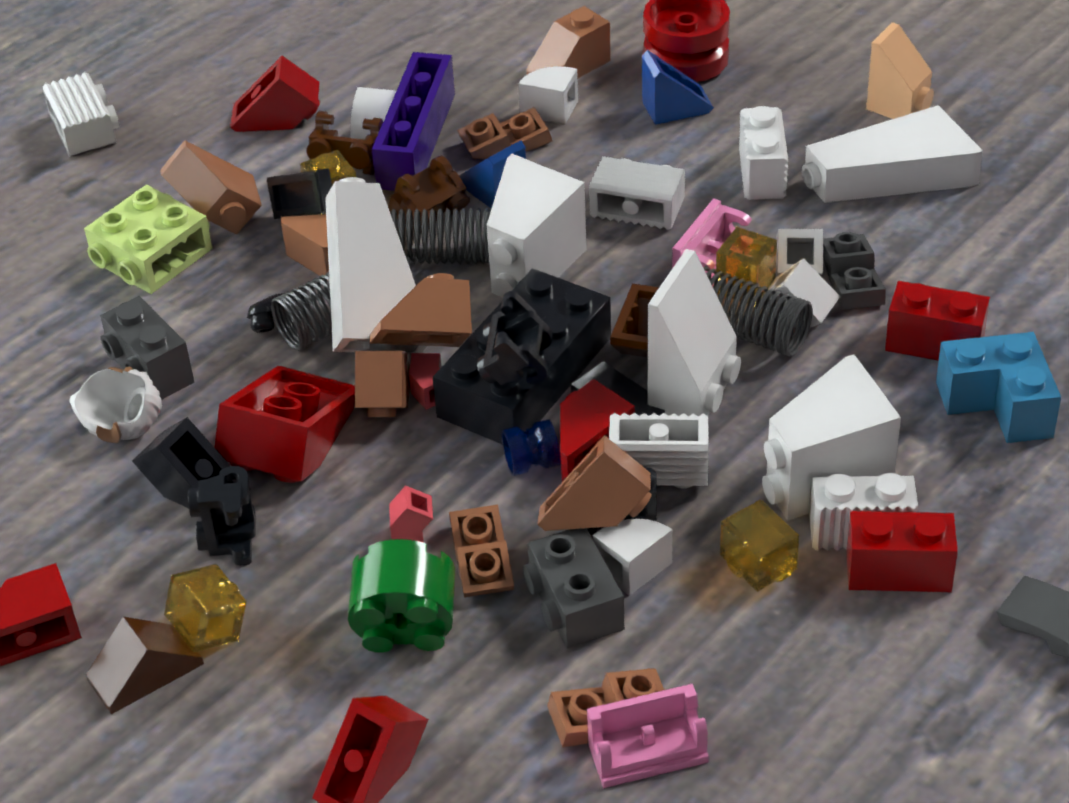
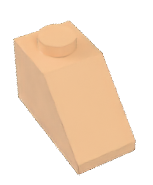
(897, 76)

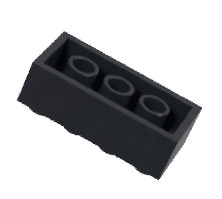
(579, 329)

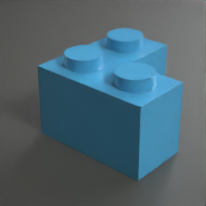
(1001, 376)

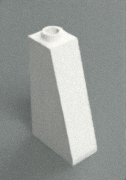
(894, 158)
(365, 265)

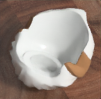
(117, 404)

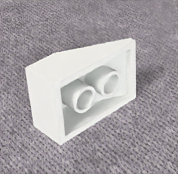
(689, 343)

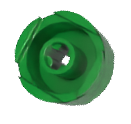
(401, 596)

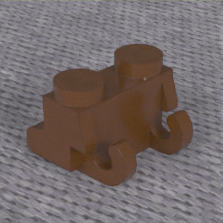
(355, 151)
(431, 188)

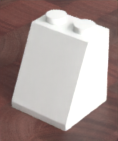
(534, 223)
(827, 430)

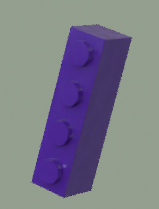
(414, 118)

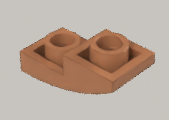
(489, 136)
(481, 551)
(570, 707)

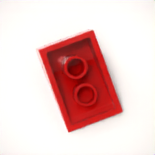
(283, 423)

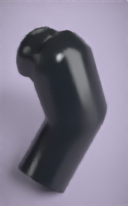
(261, 314)

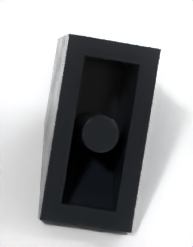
(179, 460)

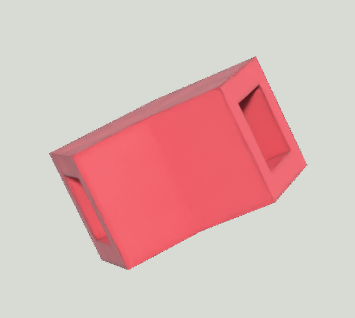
(421, 372)
(410, 514)

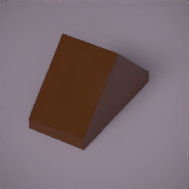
(631, 328)
(139, 661)

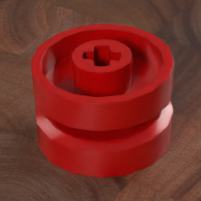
(689, 35)

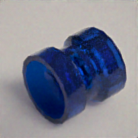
(535, 446)

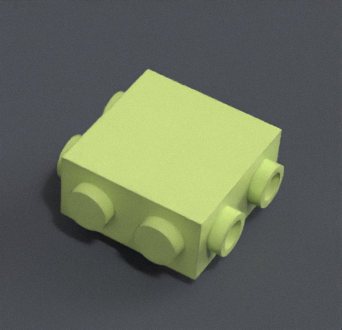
(148, 239)

